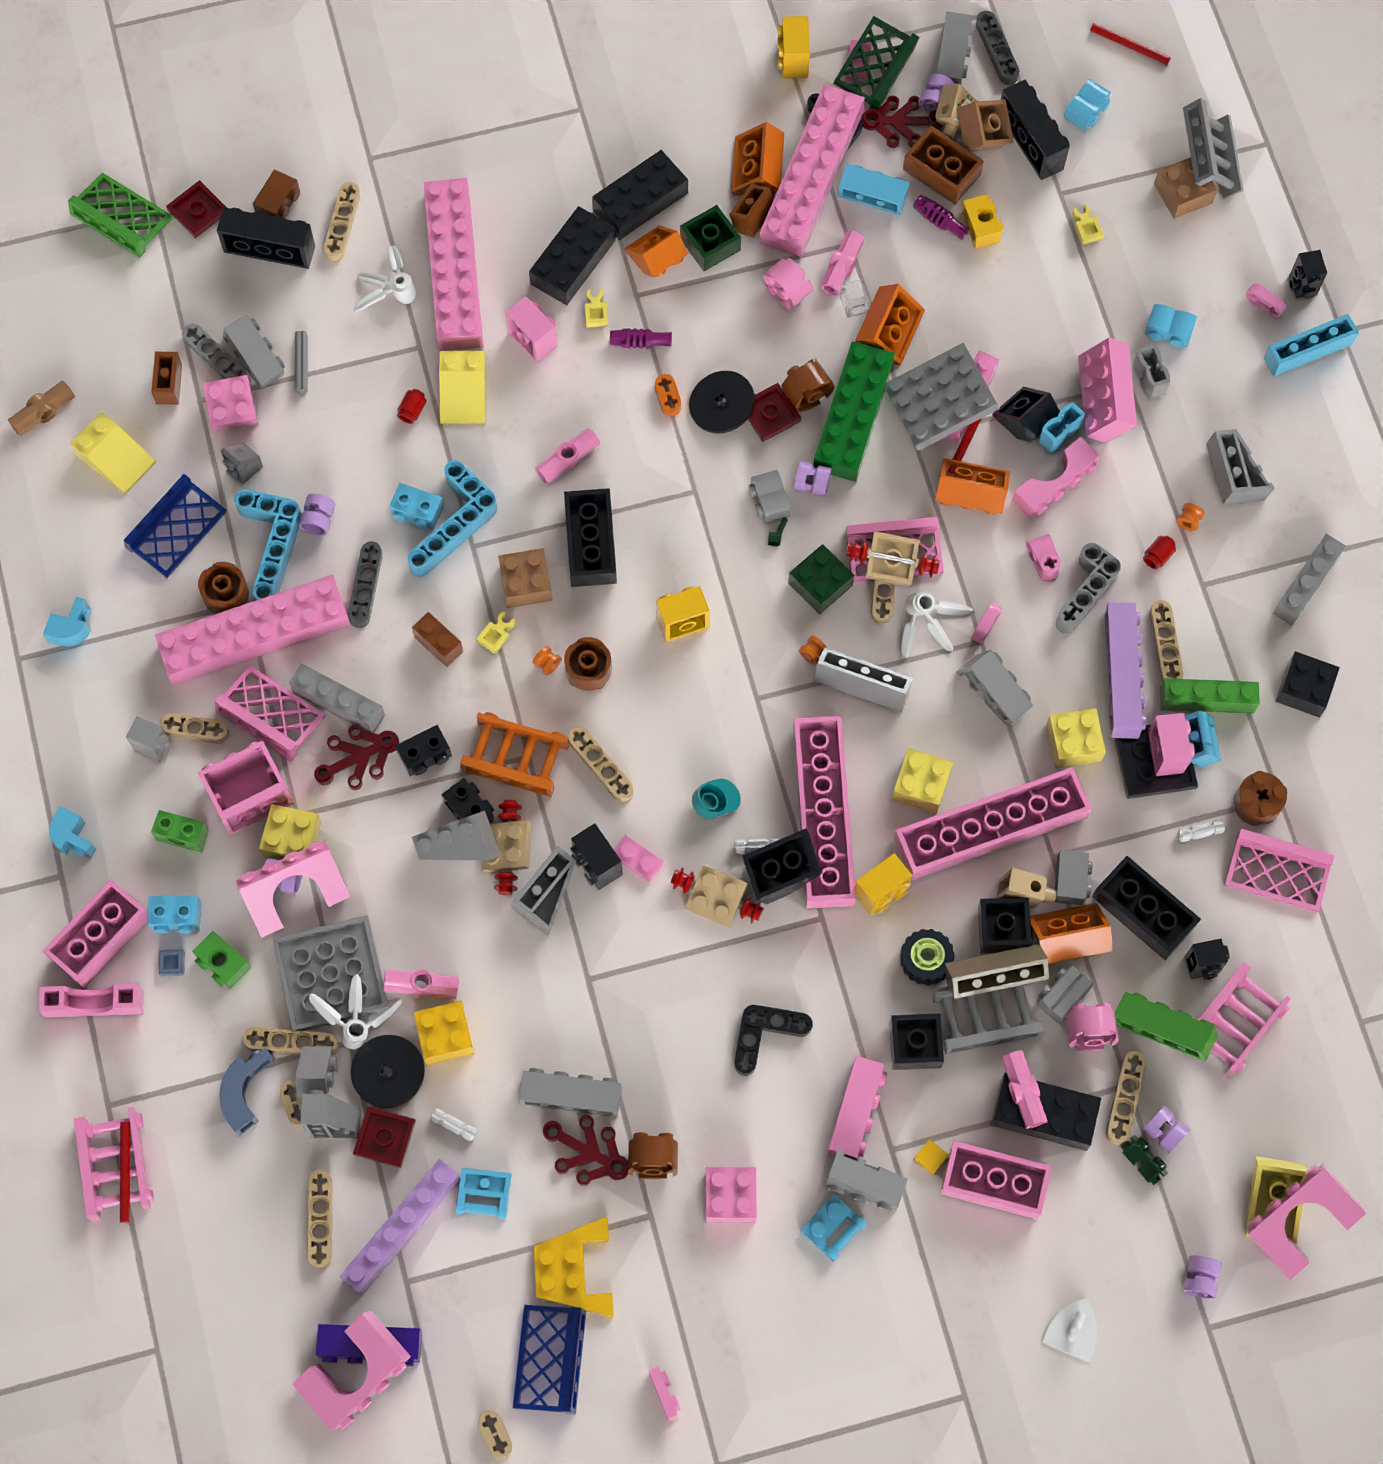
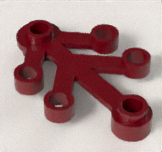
(898, 120)
(359, 755)
(589, 1152)

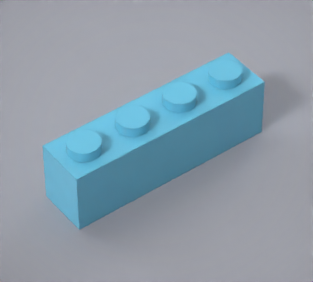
(1311, 345)

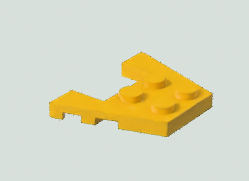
(562, 1272)

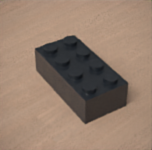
(1035, 130)
(640, 194)
(266, 237)
(572, 255)
(590, 537)
(1146, 907)
(1068, 1113)

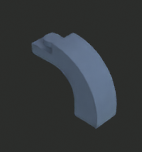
(234, 1088)

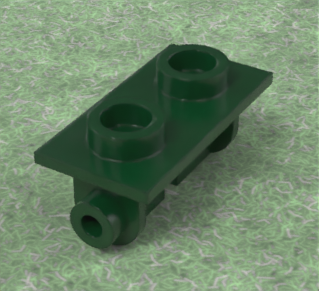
(1140, 1151)

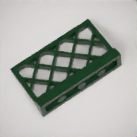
(893, 67)

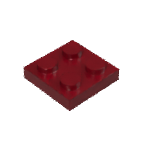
(196, 209)
(773, 413)
(384, 1137)

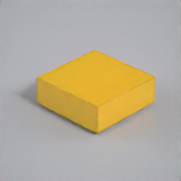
(931, 1157)

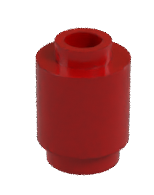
(411, 406)
(1159, 552)

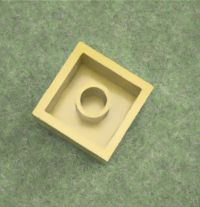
(1076, 738)
(922, 780)
(288, 831)

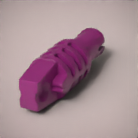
(939, 216)
(639, 338)

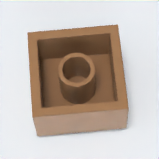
(985, 125)
(1179, 190)
(525, 578)

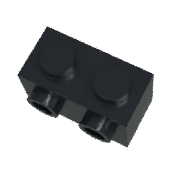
(1307, 274)
(423, 751)
(464, 800)
(1207, 959)

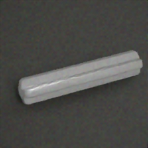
(301, 362)

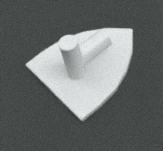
(1074, 1330)

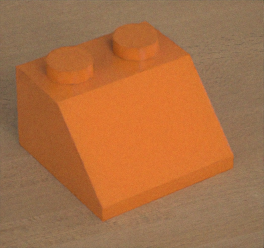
(657, 251)

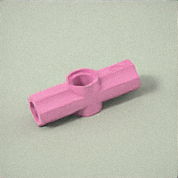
(842, 262)
(557, 464)
(404, 982)
(1024, 1089)

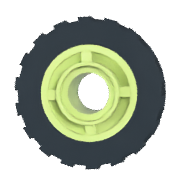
(926, 942)

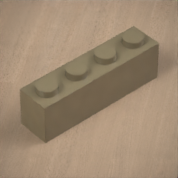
(997, 971)

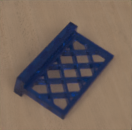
(156, 518)
(571, 1359)

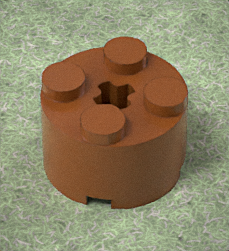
(807, 385)
(223, 587)
(576, 659)
(1267, 788)
(652, 1155)

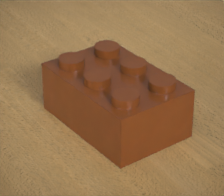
(943, 165)

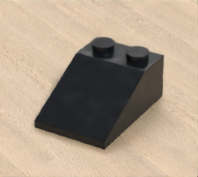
(782, 866)

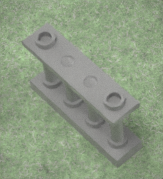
(1202, 149)
(980, 1037)

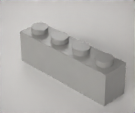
(1309, 579)
(863, 679)
(336, 698)
(570, 1093)

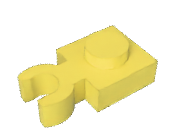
(1086, 227)
(596, 310)
(494, 635)

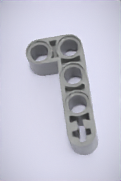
(1085, 592)

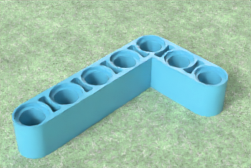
(457, 521)
(275, 543)

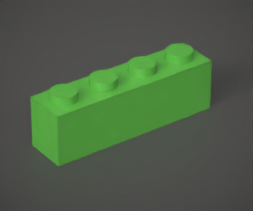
(1209, 695)
(1166, 1026)

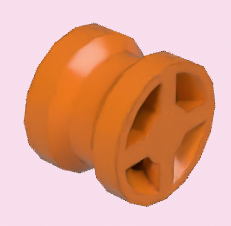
(1189, 518)
(812, 650)
(547, 660)

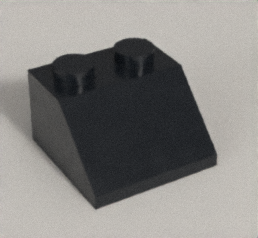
(1027, 413)

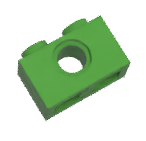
(180, 831)
(214, 947)

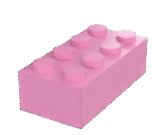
(1107, 390)
(96, 933)
(995, 1180)

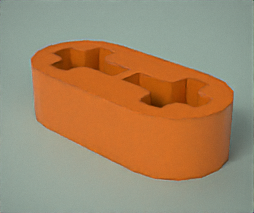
(664, 396)

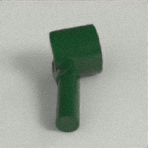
(775, 538)

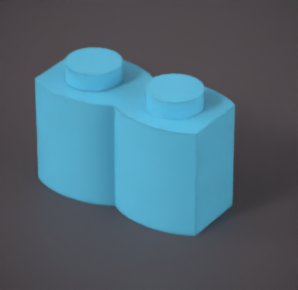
(1087, 105)
(1170, 325)
(1061, 427)

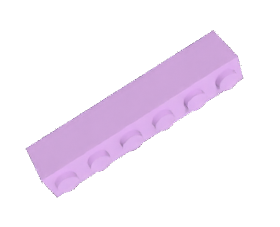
(1123, 670)
(400, 1227)

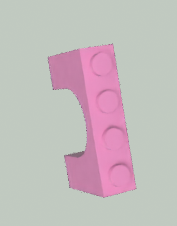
(259, 886)
(1319, 1188)
(384, 1359)

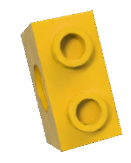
(982, 232)

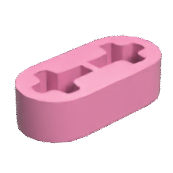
(1266, 300)
(986, 623)

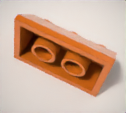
(758, 158)
(891, 321)
(973, 486)
(1072, 933)

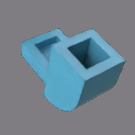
(69, 630)
(64, 833)

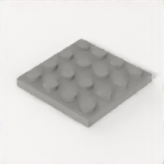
(941, 396)
(323, 964)

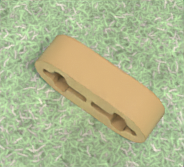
(288, 1104)
(489, 1437)

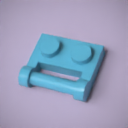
(484, 1184)
(826, 1221)

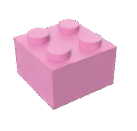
(531, 328)
(230, 403)
(1170, 744)
(731, 1194)

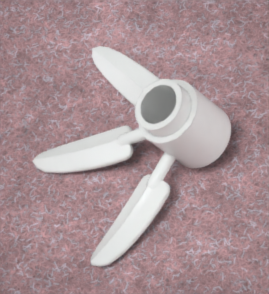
(400, 283)
(922, 604)
(353, 1026)

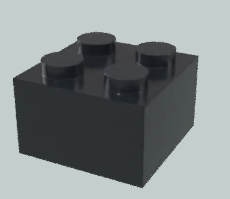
(1307, 684)
(596, 857)
(1004, 924)
(916, 1041)

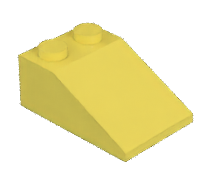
(462, 387)
(112, 453)
(1270, 1182)

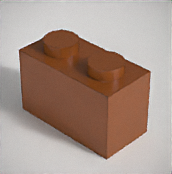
(277, 195)
(751, 210)
(166, 377)
(437, 639)

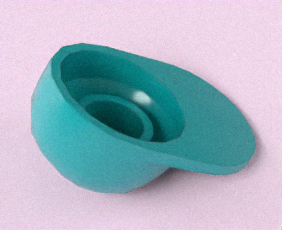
(716, 798)

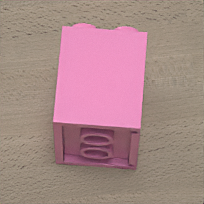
(245, 786)

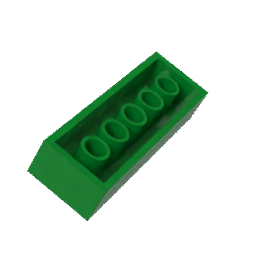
(854, 410)

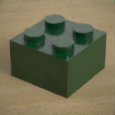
(710, 238)
(821, 579)

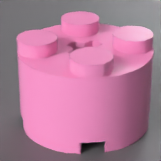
(787, 282)
(1091, 1027)

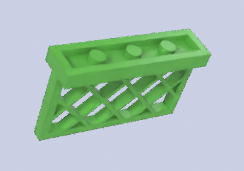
(106, 223)

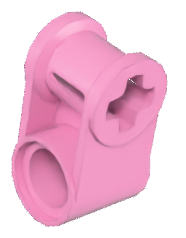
(1044, 557)

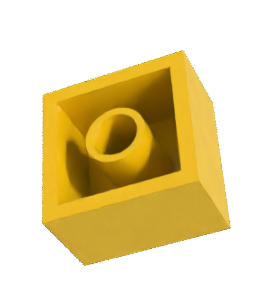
(794, 47)
(682, 613)
(882, 885)
(443, 1032)

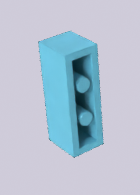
(873, 189)

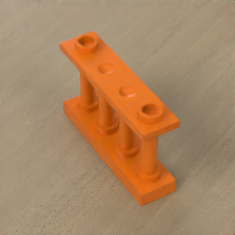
(519, 777)

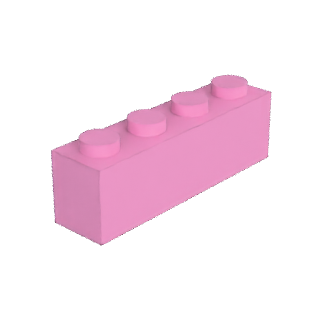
(856, 1108)

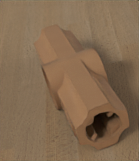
(41, 408)

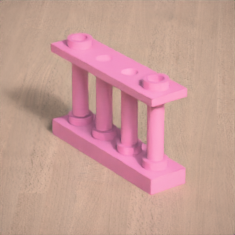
(1228, 998)
(88, 1155)

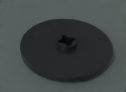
(715, 388)
(389, 1052)

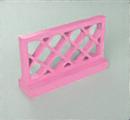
(902, 528)
(256, 726)
(1282, 849)

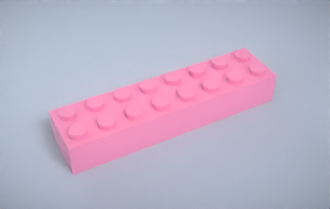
(812, 170)
(453, 264)
(252, 630)
(825, 808)
(992, 823)

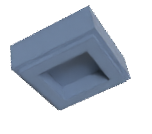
(171, 962)

